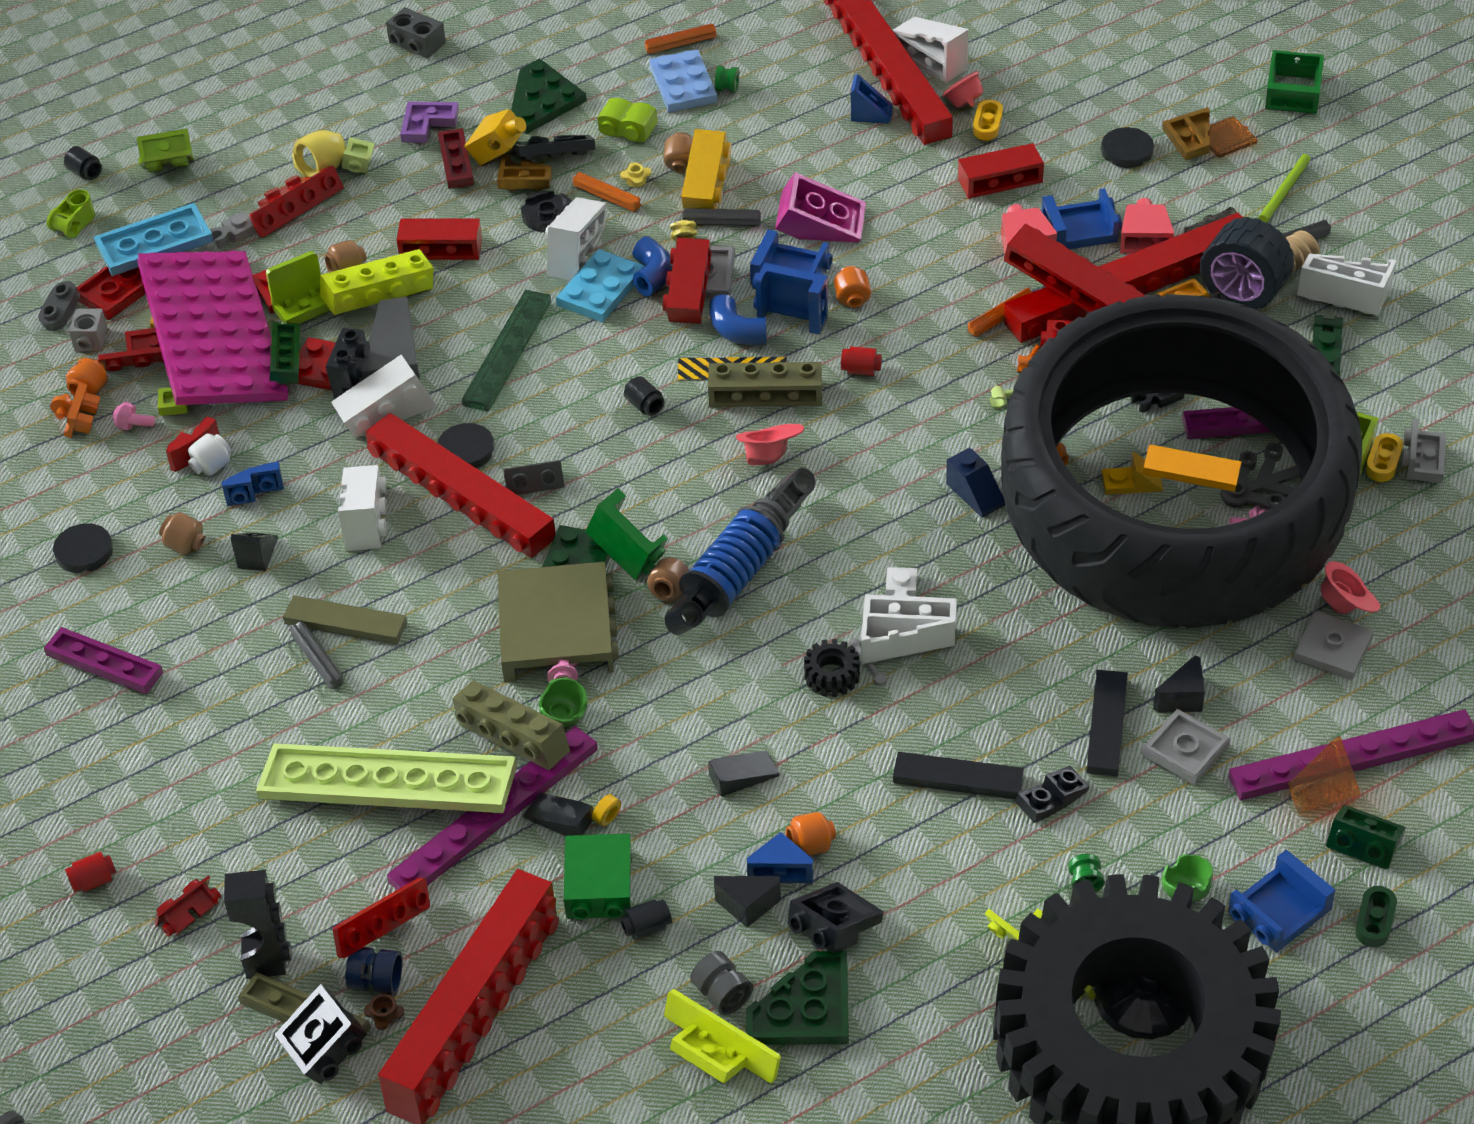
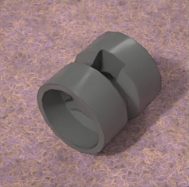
(718, 980)

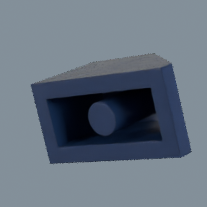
(974, 482)

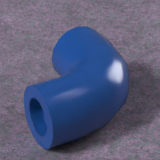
(656, 264)
(733, 326)

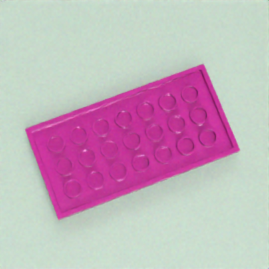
(210, 327)

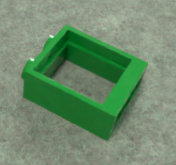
(1291, 96)

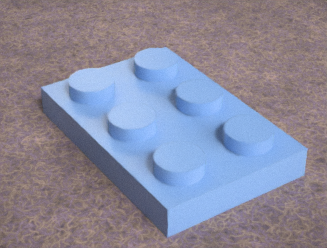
(683, 80)

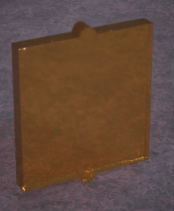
(1229, 136)

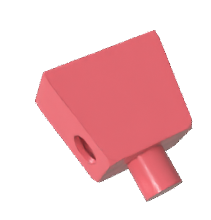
(1017, 217)
(1144, 226)

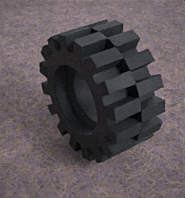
(831, 681)

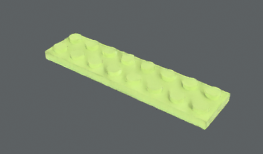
(387, 778)

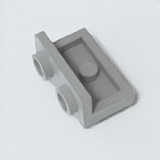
(1424, 454)

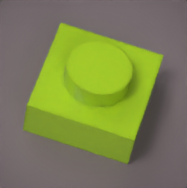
(167, 405)

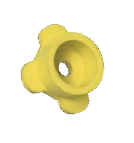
(635, 175)
(683, 229)

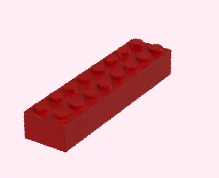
(469, 998)

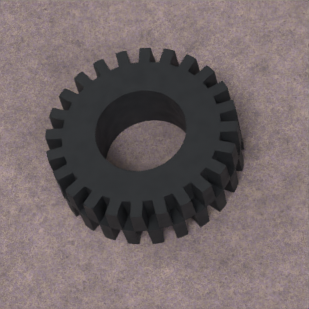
(1123, 939)

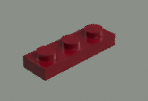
(455, 158)

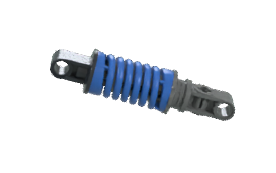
(738, 553)

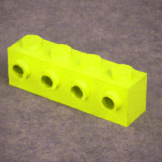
(376, 281)

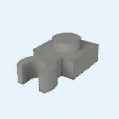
(235, 227)

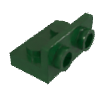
(1365, 836)

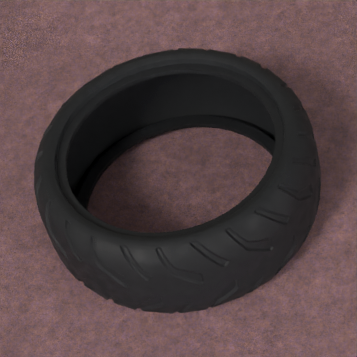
(1202, 351)

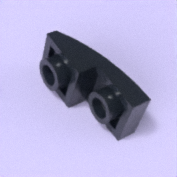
(1056, 793)

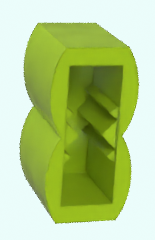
(627, 119)

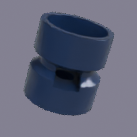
(385, 971)

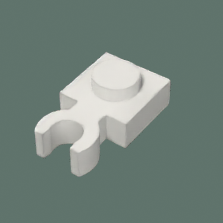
(901, 581)

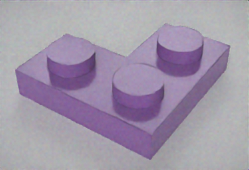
(422, 115)

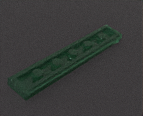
(506, 350)

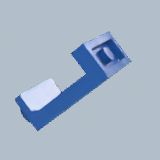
(1084, 222)
(789, 256)
(792, 294)
(1283, 902)

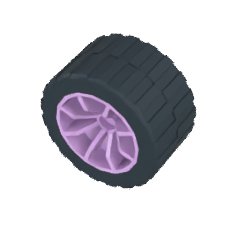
(1247, 262)

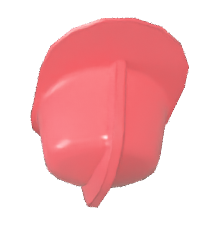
(965, 91)
(768, 444)
(1346, 590)

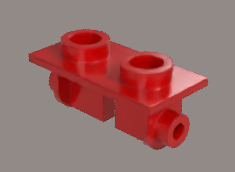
(175, 913)

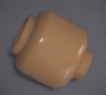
(677, 151)
(344, 255)
(182, 533)
(665, 578)

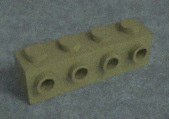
(765, 384)
(511, 724)

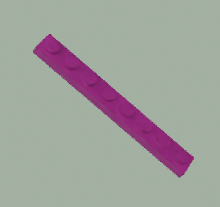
(1362, 751)
(475, 827)

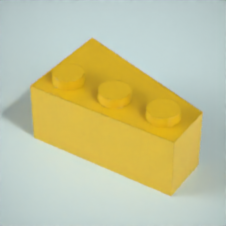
(706, 169)

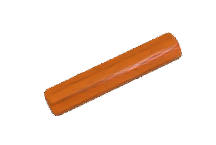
(680, 38)
(606, 191)
(992, 317)

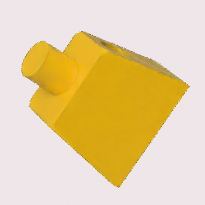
(504, 131)

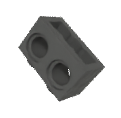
(416, 32)

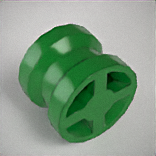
(727, 78)
(1086, 867)

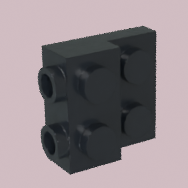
(346, 360)
(832, 917)
(321, 1035)

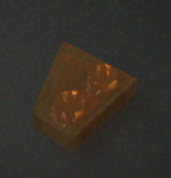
(1325, 779)

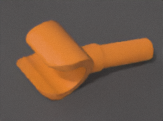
(1023, 360)

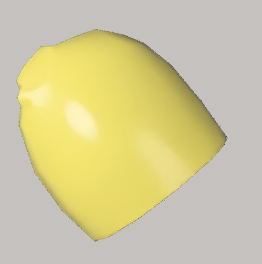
(325, 147)

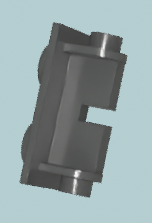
(534, 477)

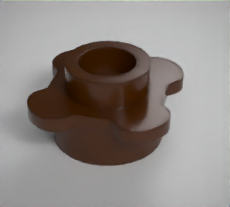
(381, 1003)

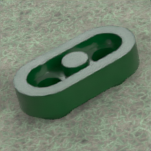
(1375, 918)

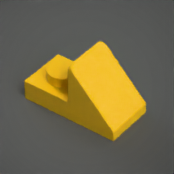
(1130, 479)

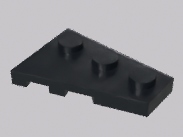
(562, 143)

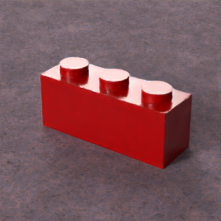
(1000, 170)
(441, 237)
(687, 280)

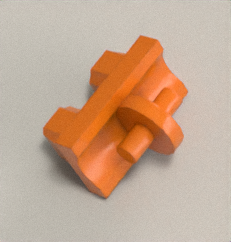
(82, 401)

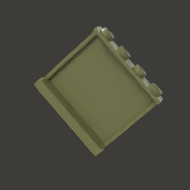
(556, 616)

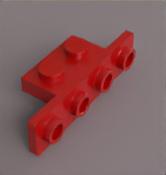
(294, 199)
(141, 351)
(381, 917)

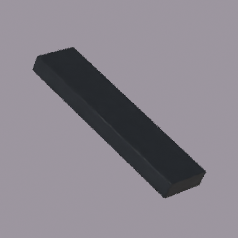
(1107, 723)
(958, 775)

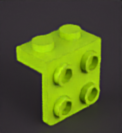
(164, 149)
(296, 289)

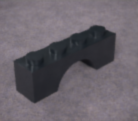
(253, 902)

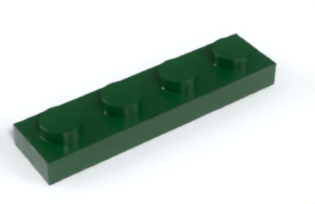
(285, 353)

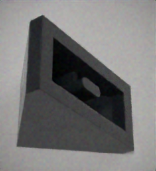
(253, 549)
(1182, 689)
(747, 896)

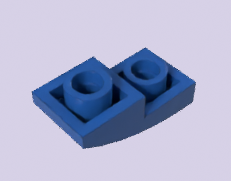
(258, 479)

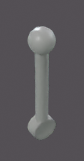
(879, 678)

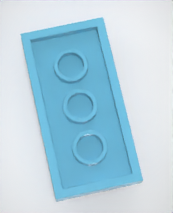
(163, 233)

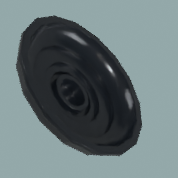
(1139, 1008)

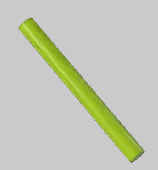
(1284, 188)

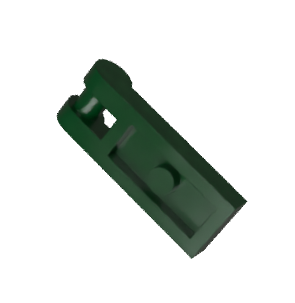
(1329, 342)

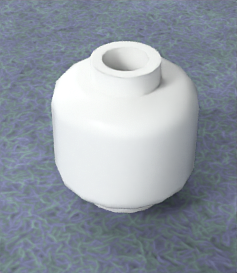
(209, 454)

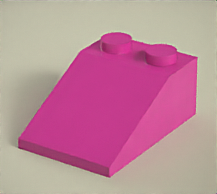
(819, 212)

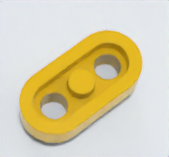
(988, 120)
(1384, 457)

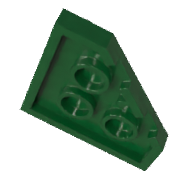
(543, 95)
(805, 1004)

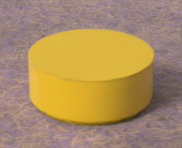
(606, 810)

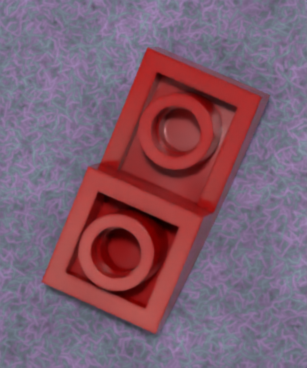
(178, 449)

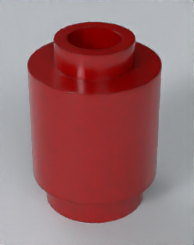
(861, 361)
(90, 872)

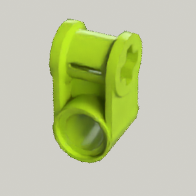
(72, 213)

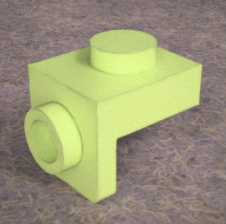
(357, 155)

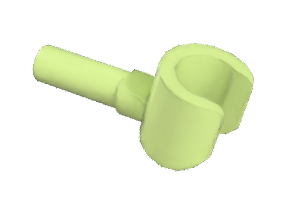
(999, 397)

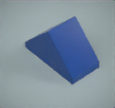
(868, 103)
(781, 859)

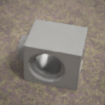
(88, 329)

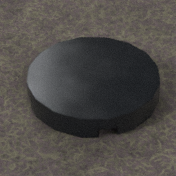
(1127, 147)
(543, 209)
(469, 442)
(83, 547)

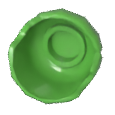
(564, 701)
(1191, 871)

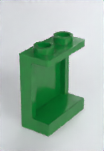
(622, 539)
(597, 876)

